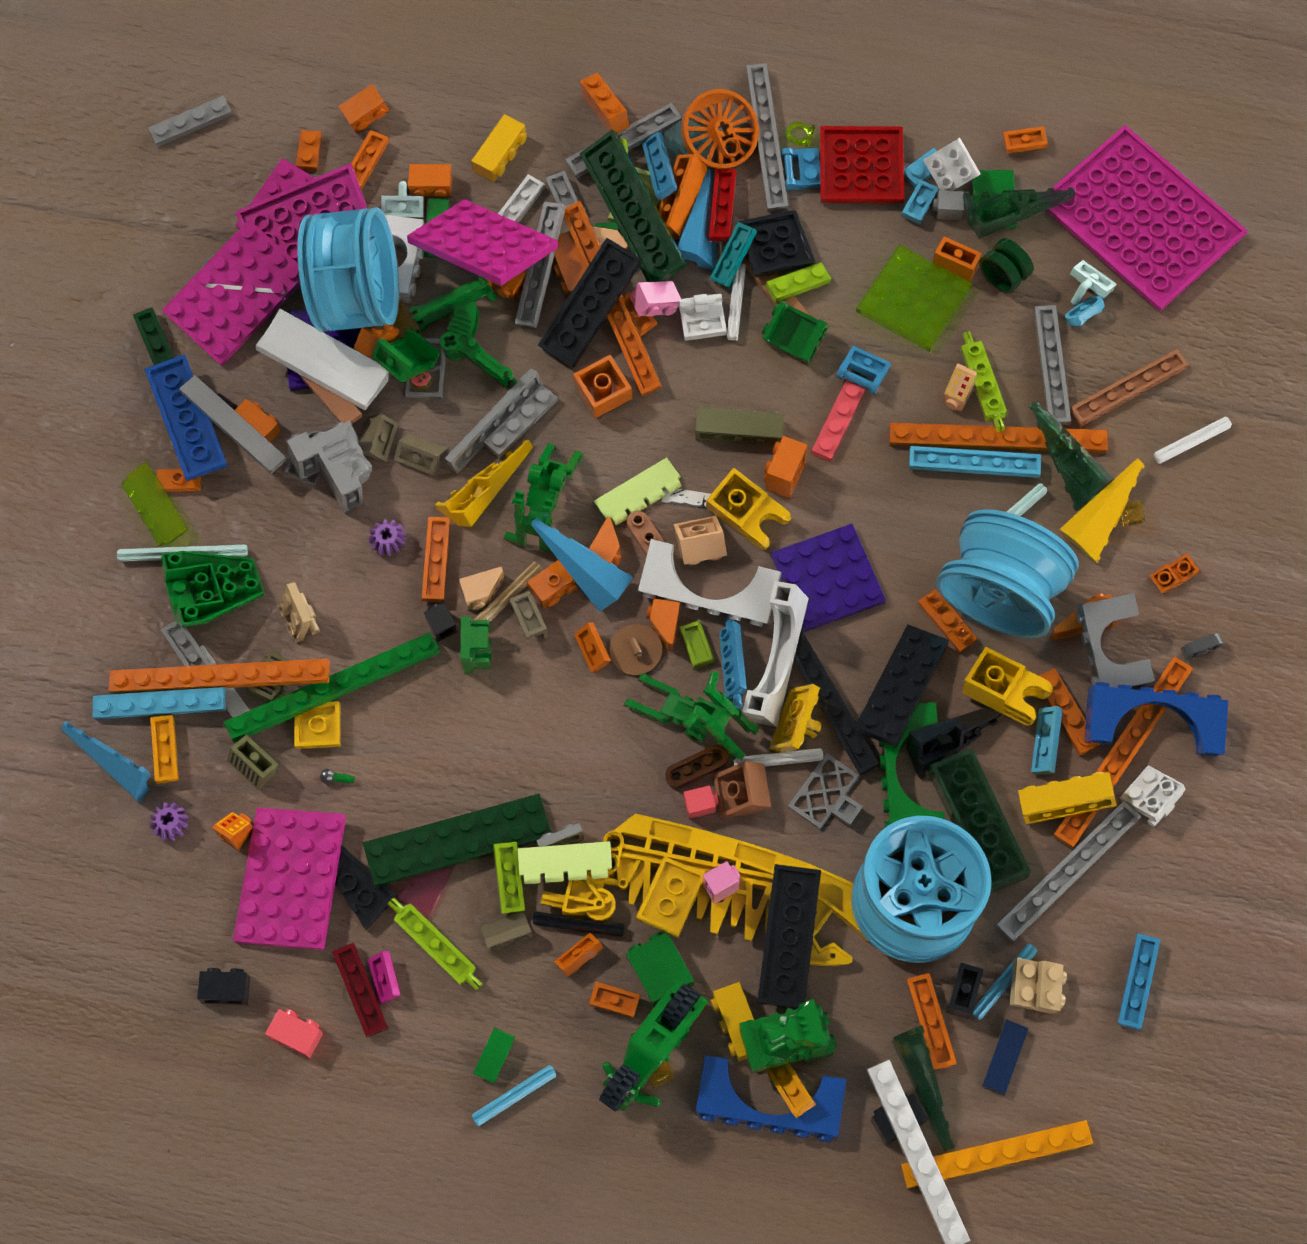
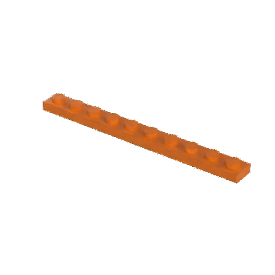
(619, 316)
(987, 437)
(219, 675)
(1127, 747)

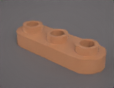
(642, 530)

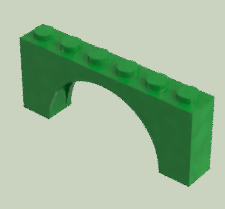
(897, 803)

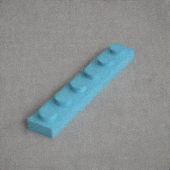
(975, 461)
(159, 703)

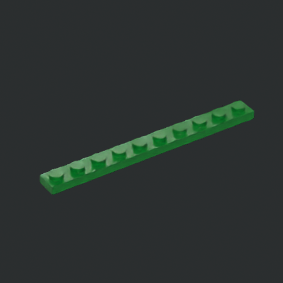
(339, 685)

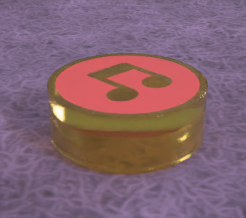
(421, 381)

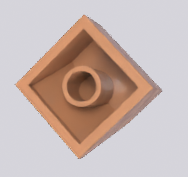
(742, 790)

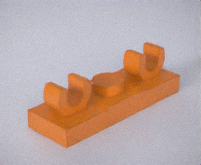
(947, 621)

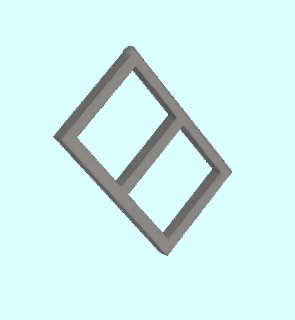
(441, 368)

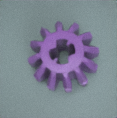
(390, 544)
(171, 828)

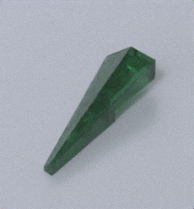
(997, 211)
(1079, 469)

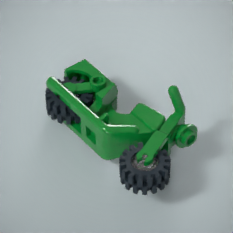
(651, 1046)

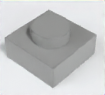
(847, 810)

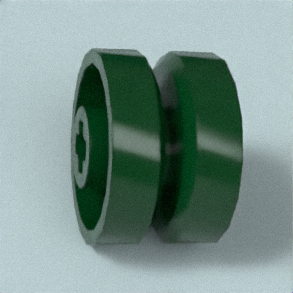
(1006, 265)

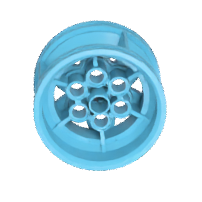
(348, 269)

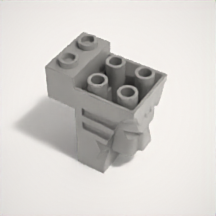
(338, 459)

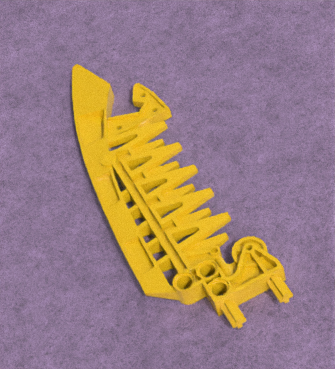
(634, 868)

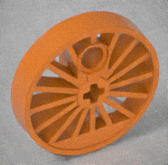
(717, 120)

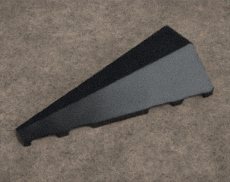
(947, 737)

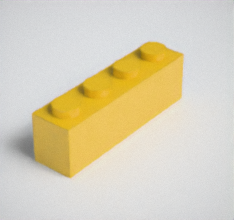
(1067, 797)

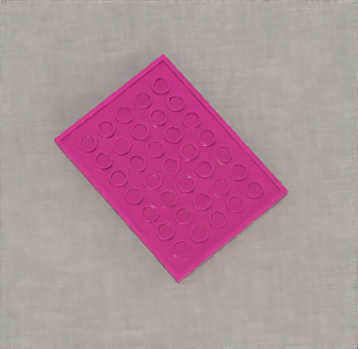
(1144, 218)

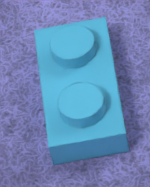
(918, 170)
(920, 202)

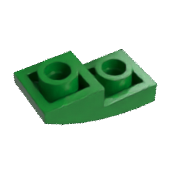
(494, 1055)

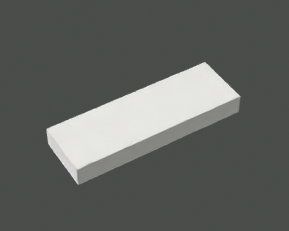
(522, 199)

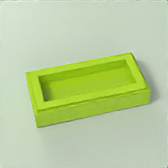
(696, 644)

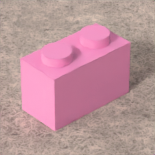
(655, 298)
(721, 882)

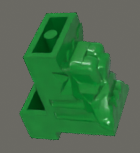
(787, 1037)

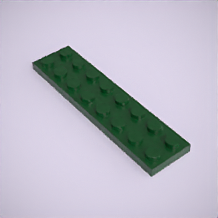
(632, 208)
(455, 840)

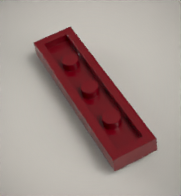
(360, 990)

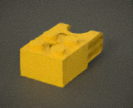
(752, 510)
(1004, 684)

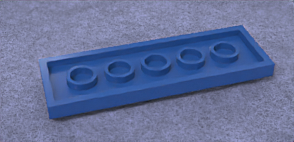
(186, 425)

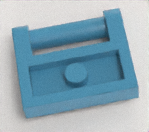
(808, 168)
(865, 364)

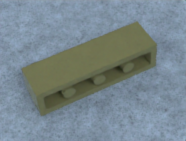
(739, 426)

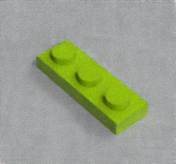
(798, 282)
(508, 877)

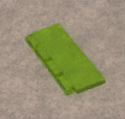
(154, 503)

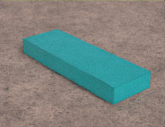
(733, 254)

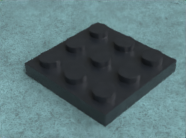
(778, 244)

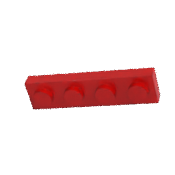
(722, 205)

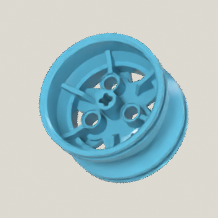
(1007, 573)
(956, 856)

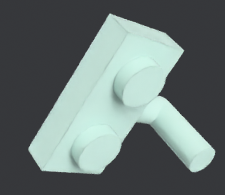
(403, 205)
(1092, 279)

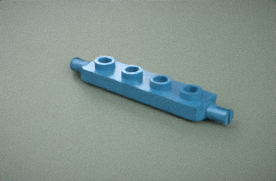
(733, 662)

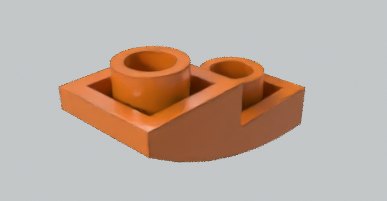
(1174, 574)

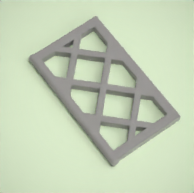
(817, 773)

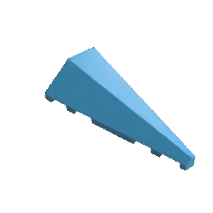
(695, 238)
(596, 577)
(121, 769)

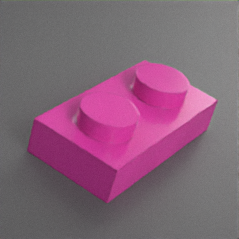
(384, 977)

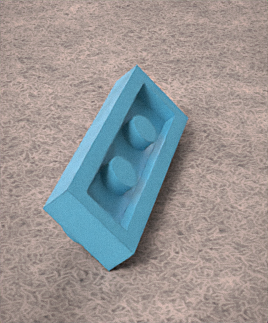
(1046, 740)

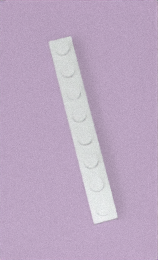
(918, 1154)

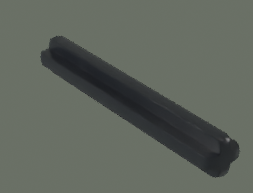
(578, 924)

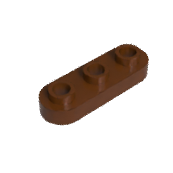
(704, 759)

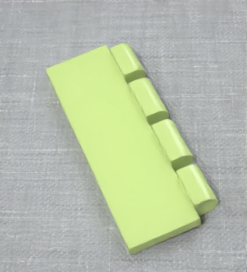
(642, 487)
(561, 859)

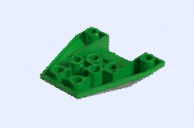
(208, 585)

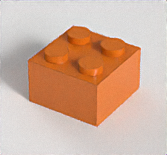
(602, 386)
(785, 467)

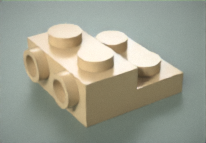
(1037, 985)

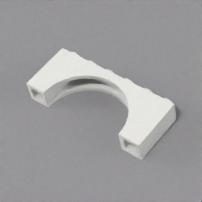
(661, 579)
(766, 700)

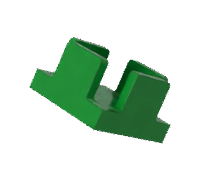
(475, 644)

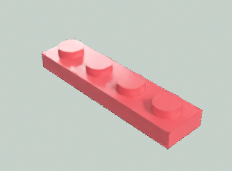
(838, 420)

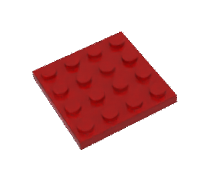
(861, 164)

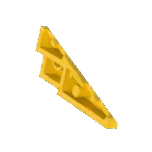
(472, 500)
(1095, 521)

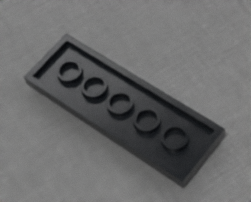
(590, 302)
(901, 686)
(789, 936)

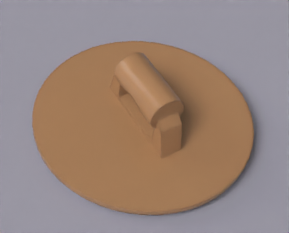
(635, 649)

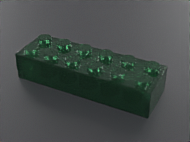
(976, 810)

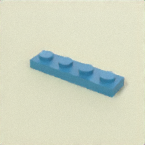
(659, 166)
(1138, 982)

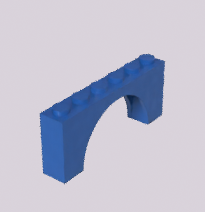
(1203, 715)
(721, 1102)

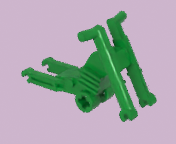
(463, 327)
(546, 483)
(696, 716)

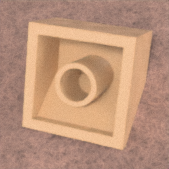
(700, 540)

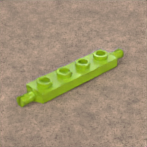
(985, 383)
(435, 944)

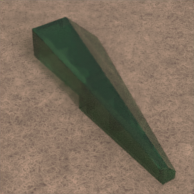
(917, 1063)

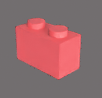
(294, 1033)

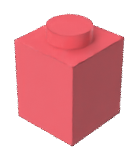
(700, 802)

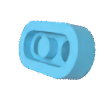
(1085, 310)

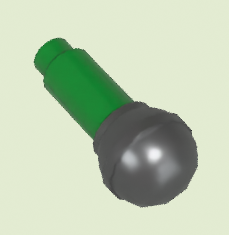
(329, 776)

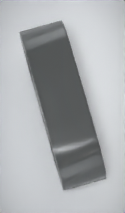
(1202, 646)

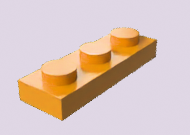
(164, 749)
(791, 1089)

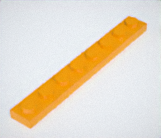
(1007, 1151)

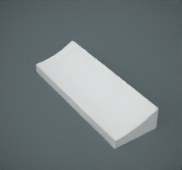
(323, 359)

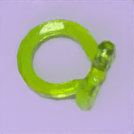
(806, 140)

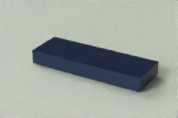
(1005, 1057)

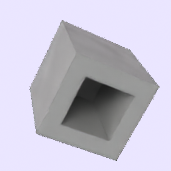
(949, 205)

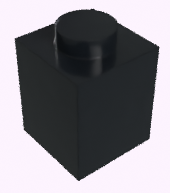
(440, 621)

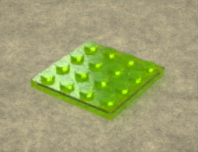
(914, 298)

